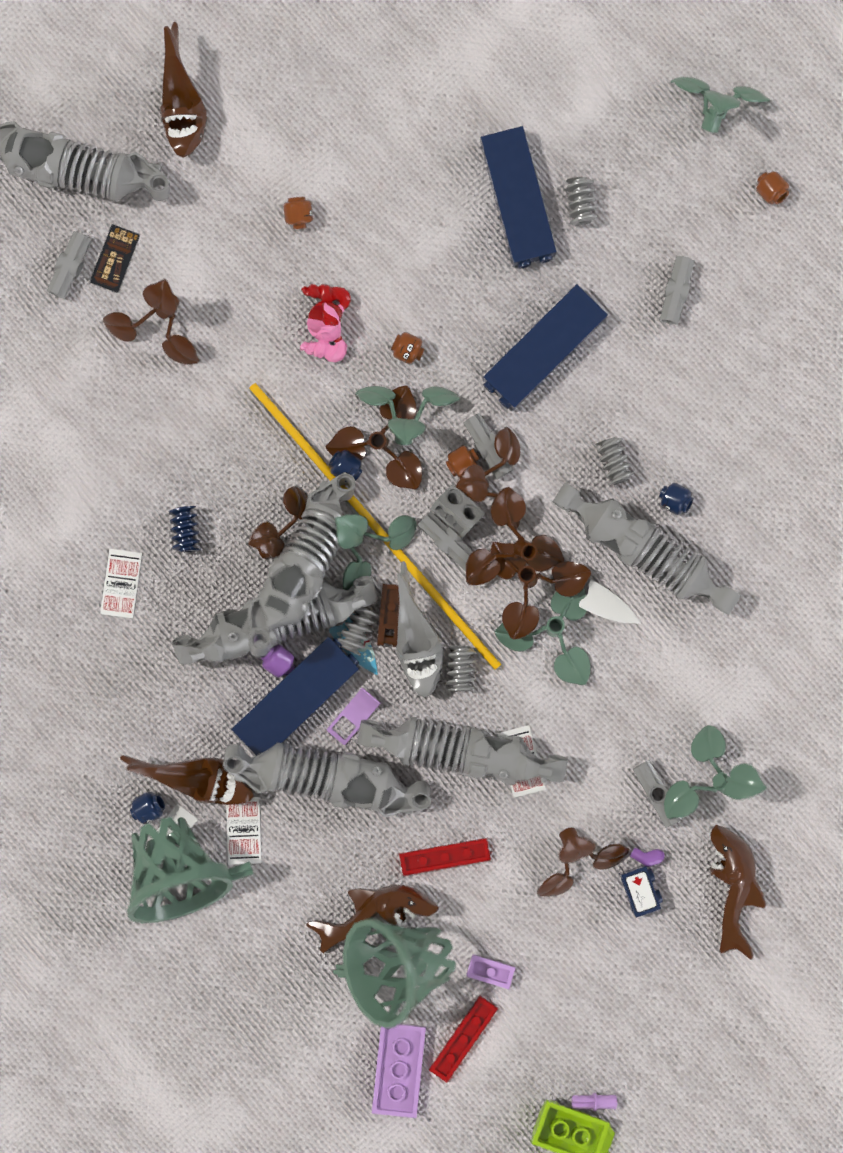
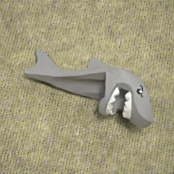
(417, 641)

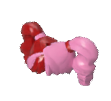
(325, 322)

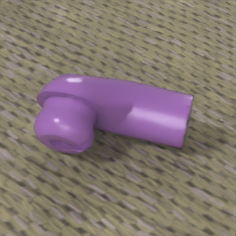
(649, 858)

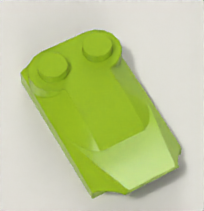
(570, 1130)

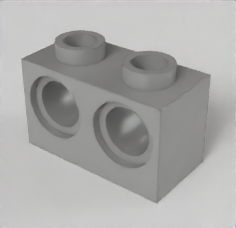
(455, 514)

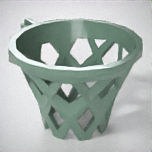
(174, 873)
(409, 943)

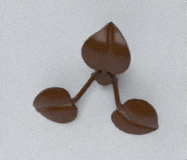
(164, 303)
(406, 468)
(473, 478)
(266, 536)
(540, 553)
(523, 619)
(576, 848)

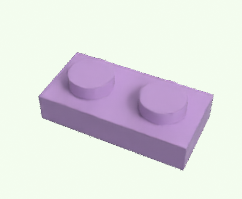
(490, 971)

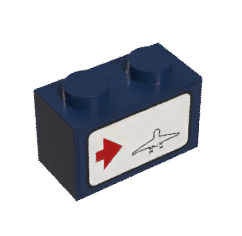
(640, 890)

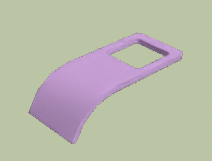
(358, 709)

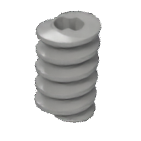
(581, 200)
(615, 460)
(357, 630)
(461, 668)

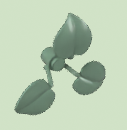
(720, 102)
(406, 429)
(351, 531)
(572, 665)
(742, 784)

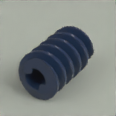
(184, 529)

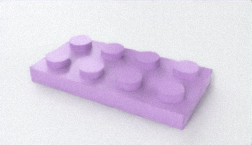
(399, 1070)

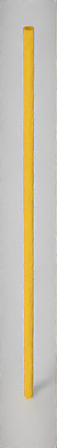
(374, 525)

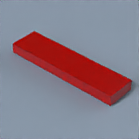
(444, 856)
(463, 1038)

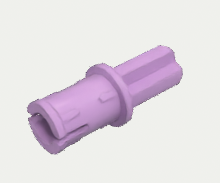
(594, 1102)

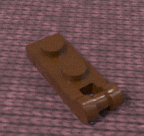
(389, 615)

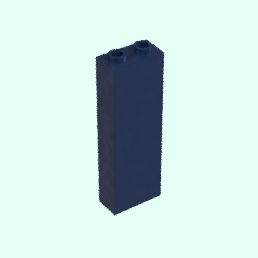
(518, 197)
(544, 348)
(297, 697)

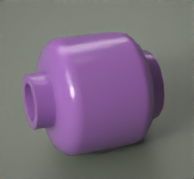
(278, 661)

